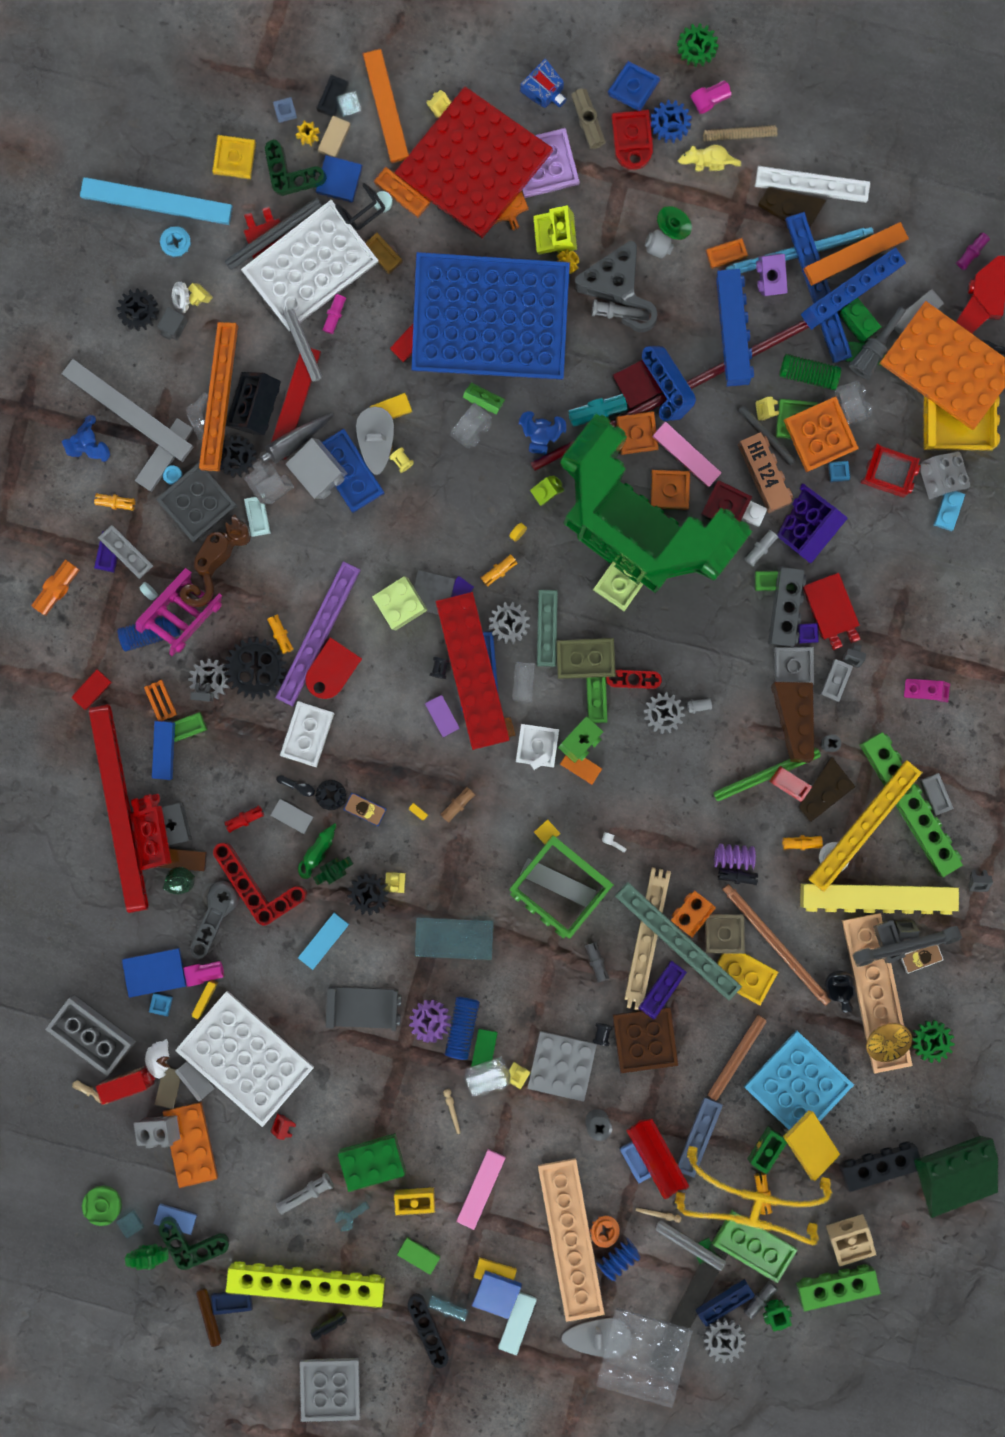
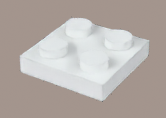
(536, 740)

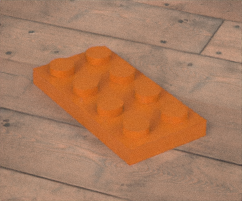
(193, 1151)

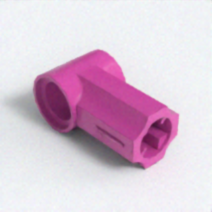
(706, 98)
(198, 973)

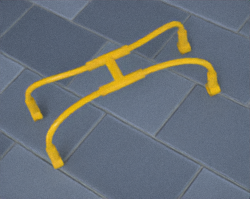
(759, 1199)

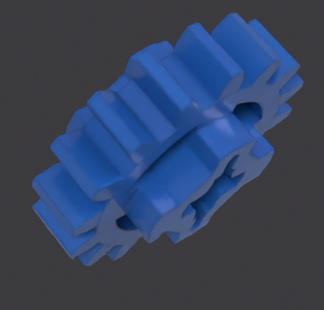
(666, 114)

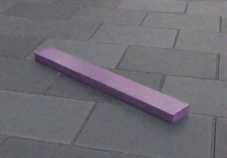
(318, 633)

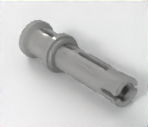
(612, 310)
(312, 1190)

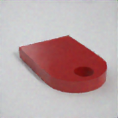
(632, 137)
(332, 668)

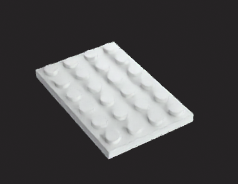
(310, 264)
(244, 1058)

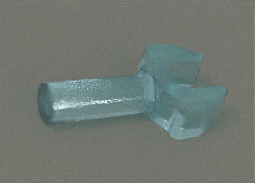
(350, 1216)

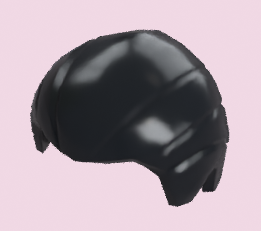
(841, 988)

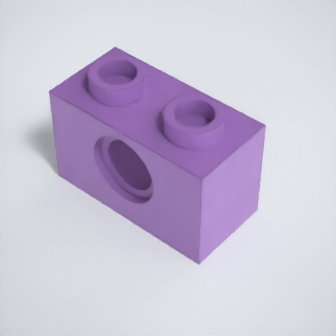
(778, 284)

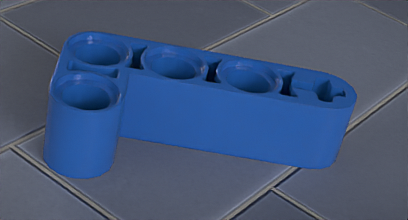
(672, 383)

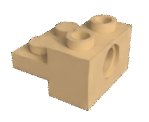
(851, 1240)

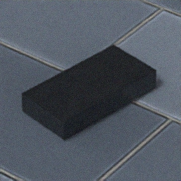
(328, 103)

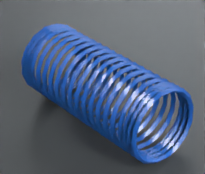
(125, 640)
(459, 1028)

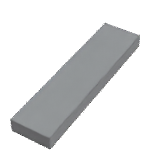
(161, 459)
(560, 884)

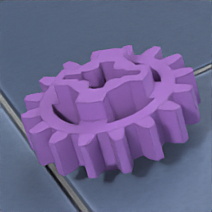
(433, 1028)

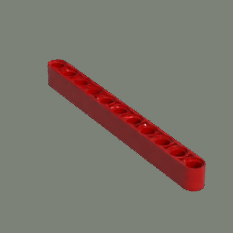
(118, 807)

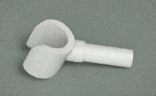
(608, 839)

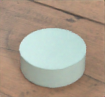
(386, 199)
(148, 591)

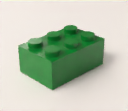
(371, 1162)

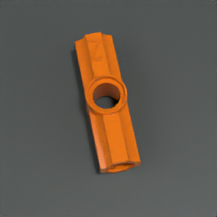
(55, 587)

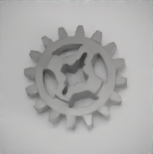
(500, 624)
(216, 673)
(659, 720)
(720, 1348)

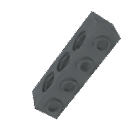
(777, 635)

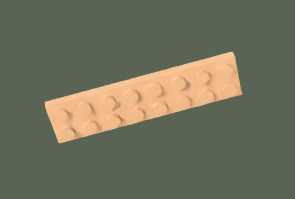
(874, 985)
(571, 1239)

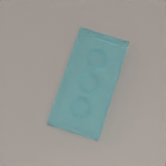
(454, 938)

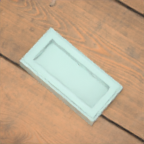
(257, 517)

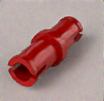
(244, 819)

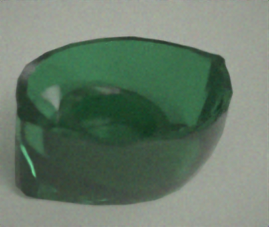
(179, 881)

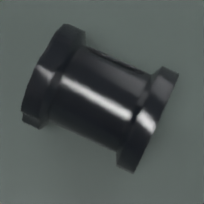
(437, 661)
(602, 1034)

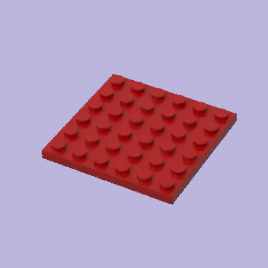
(473, 162)

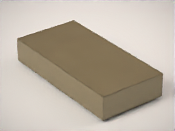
(168, 1089)

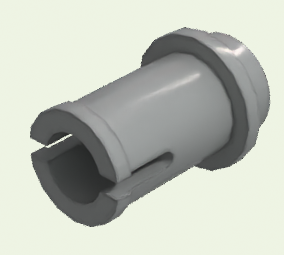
(699, 705)

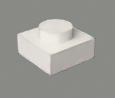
(754, 513)
(539, 760)

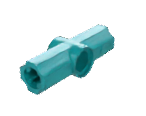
(604, 407)

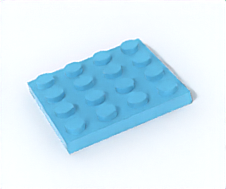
(798, 1081)

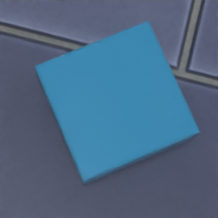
(839, 471)
(160, 1004)

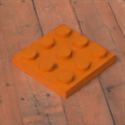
(821, 434)

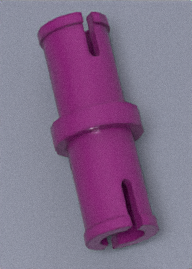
(973, 251)

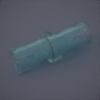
(447, 1308)

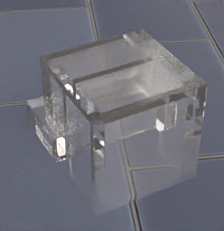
(267, 483)

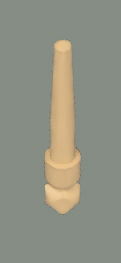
(449, 1101)
(667, 1216)

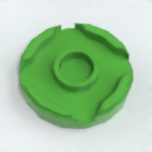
(101, 1205)

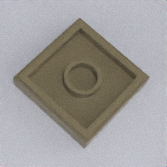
(725, 934)

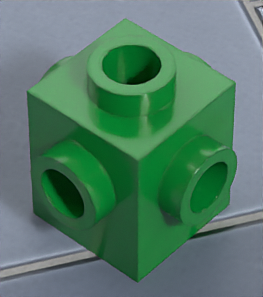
(781, 1319)

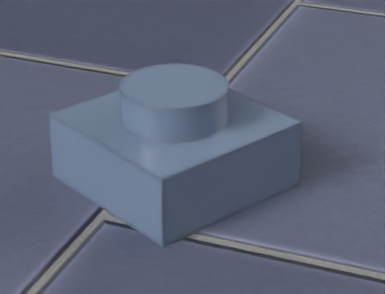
(285, 110)

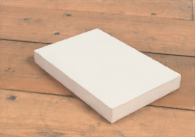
(307, 734)

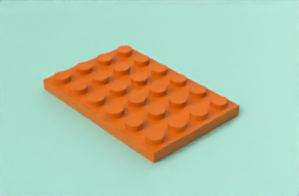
(947, 365)

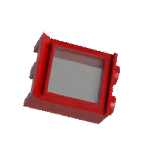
(891, 471)

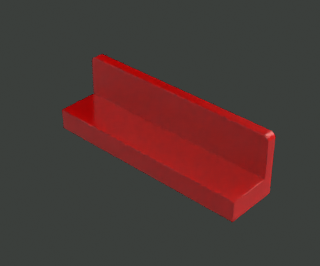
(657, 1157)

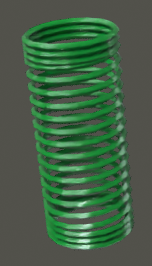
(831, 383)

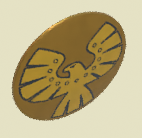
(889, 1042)

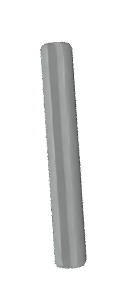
(302, 345)
(690, 1245)

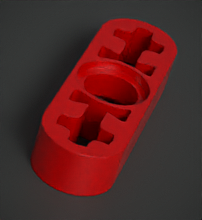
(639, 673)

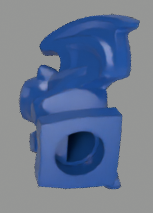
(541, 431)
(85, 442)

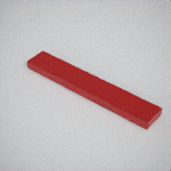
(295, 398)

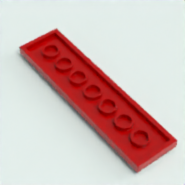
(472, 670)

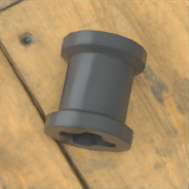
(824, 743)

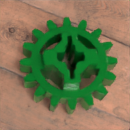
(693, 51)
(928, 1048)
(146, 1257)

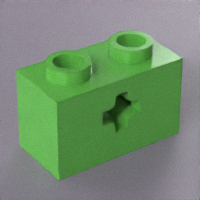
(573, 748)

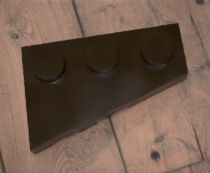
(786, 204)
(827, 790)

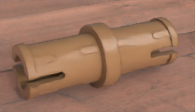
(457, 804)

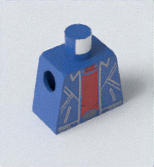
(544, 86)

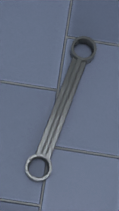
(868, 955)

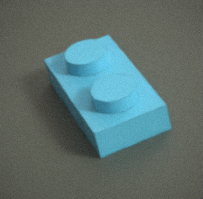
(949, 510)

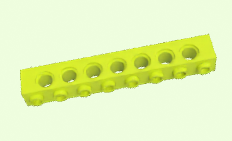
(315, 1292)

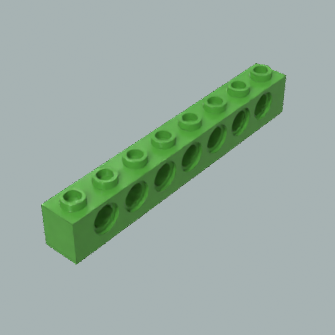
(911, 816)

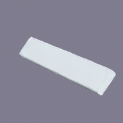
(812, 184)

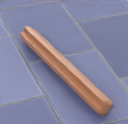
(737, 1058)

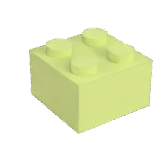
(399, 603)

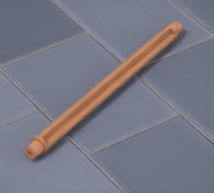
(776, 944)

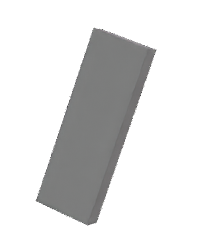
(125, 551)

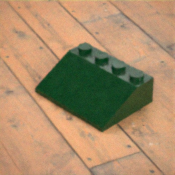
(958, 1175)

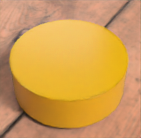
(517, 532)

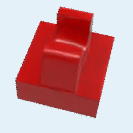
(281, 1127)

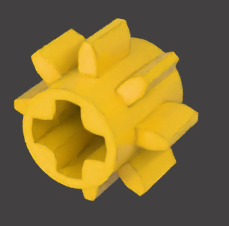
(307, 127)
(572, 257)

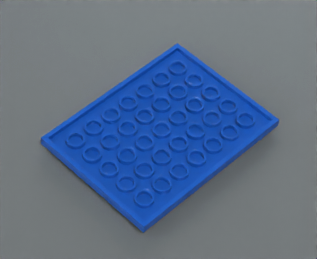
(490, 316)

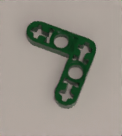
(289, 178)
(190, 1251)

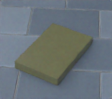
(586, 658)

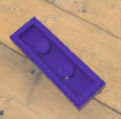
(662, 990)

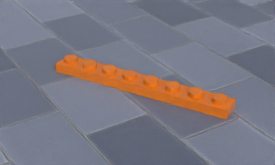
(218, 396)

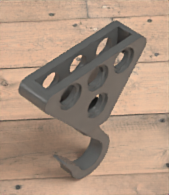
(624, 294)

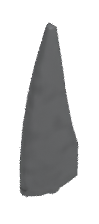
(292, 440)

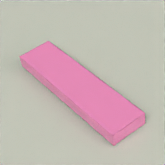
(686, 454)
(480, 1189)

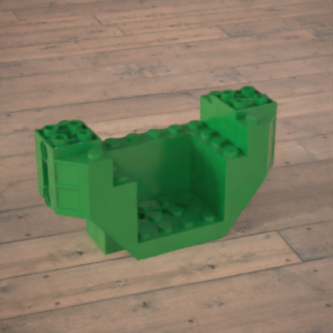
(632, 531)

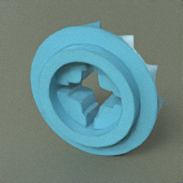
(167, 238)

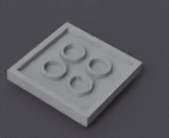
(562, 1066)
(330, 1389)

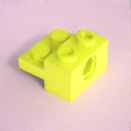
(555, 230)

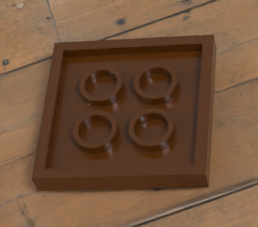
(645, 1041)

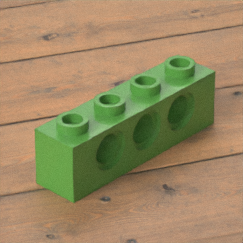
(867, 1287)

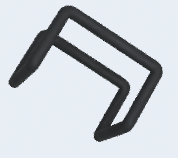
(375, 199)

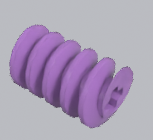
(736, 856)

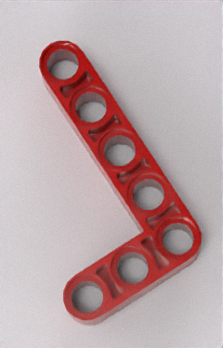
(253, 889)

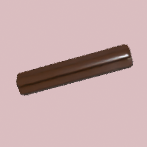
(208, 1317)

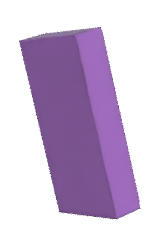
(442, 716)

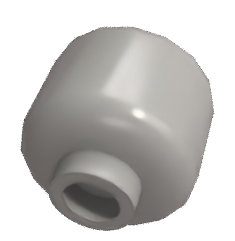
(658, 244)

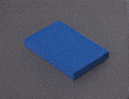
(154, 972)

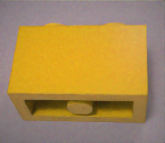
(414, 1201)

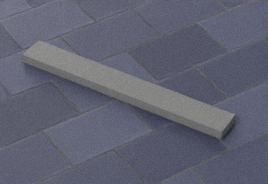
(127, 410)

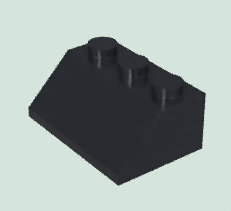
(253, 403)

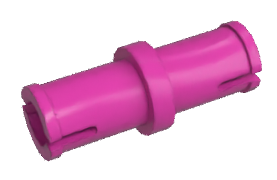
(334, 314)

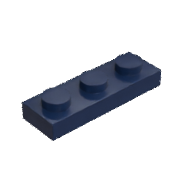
(725, 1302)

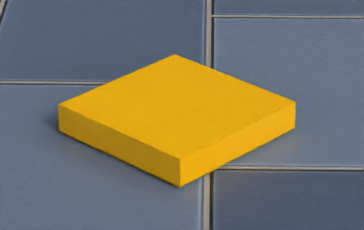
(234, 156)

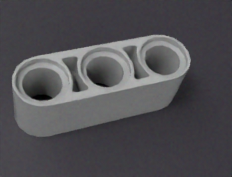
(931, 297)

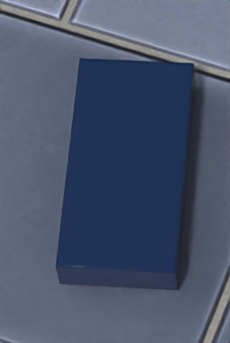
(231, 1303)

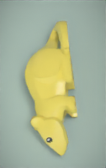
(713, 157)

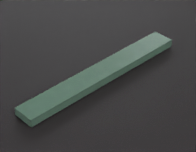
(678, 941)

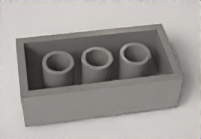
(90, 1035)

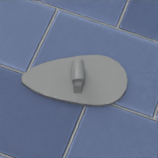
(375, 437)
(589, 1336)

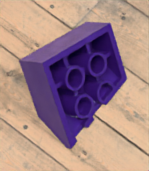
(810, 524)

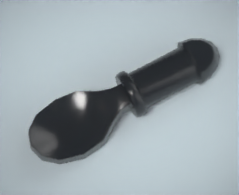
(304, 789)

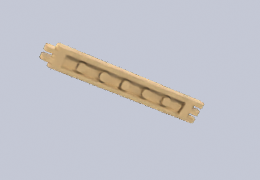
(646, 942)

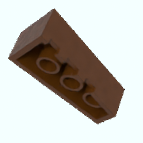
(796, 716)

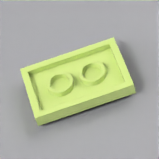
(617, 587)

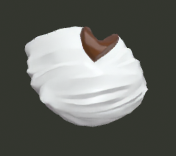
(156, 1059)

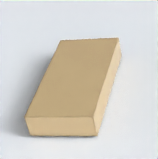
(334, 137)

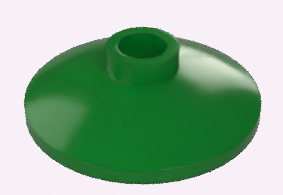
(674, 223)

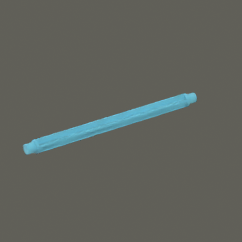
(821, 245)

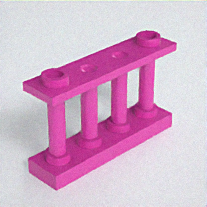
(158, 607)

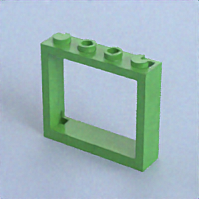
(546, 917)

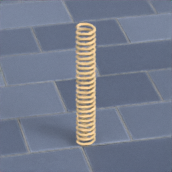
(739, 129)

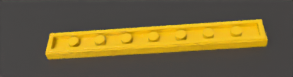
(865, 826)

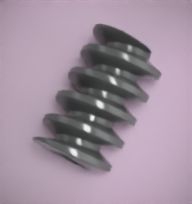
(598, 1117)

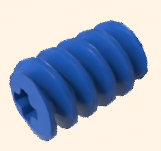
(619, 1260)

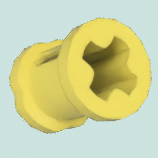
(401, 460)

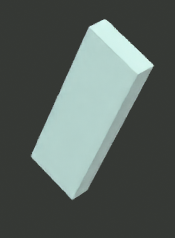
(517, 1323)

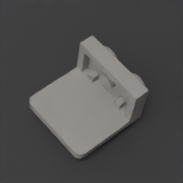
(944, 474)

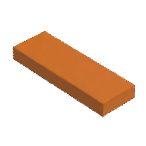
(402, 192)

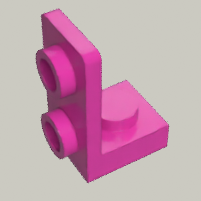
(927, 690)

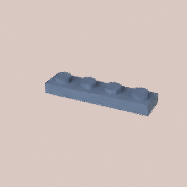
(700, 1134)

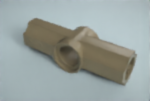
(591, 128)

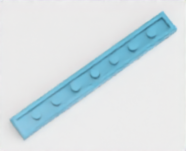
(156, 201)

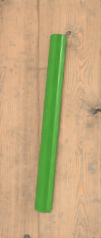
(758, 778)

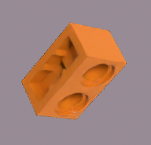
(697, 917)

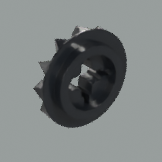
(331, 785)

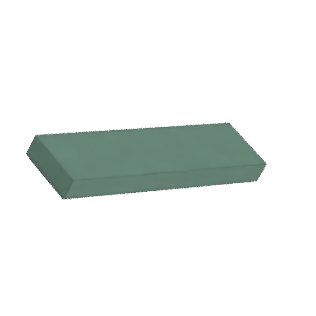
(547, 628)

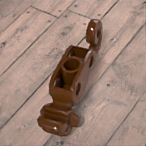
(213, 556)

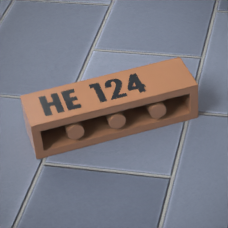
(765, 472)

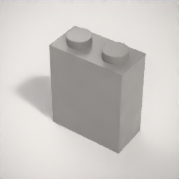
(316, 469)

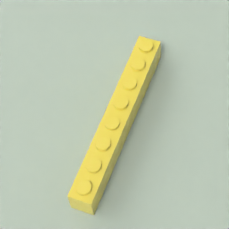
(880, 897)

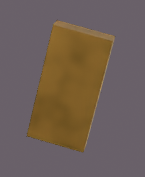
(384, 253)

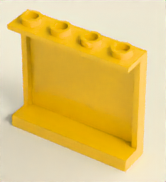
(948, 433)

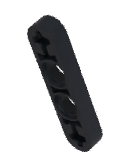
(431, 1329)

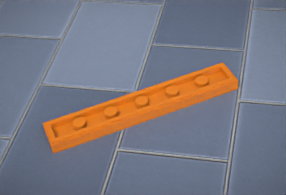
(385, 105)
(855, 253)

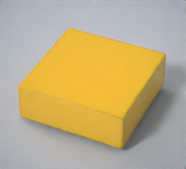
(418, 811)
(545, 831)

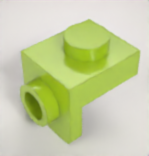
(547, 489)

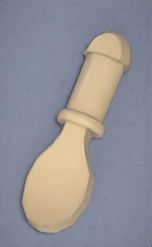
(86, 1089)

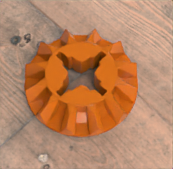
(611, 1234)

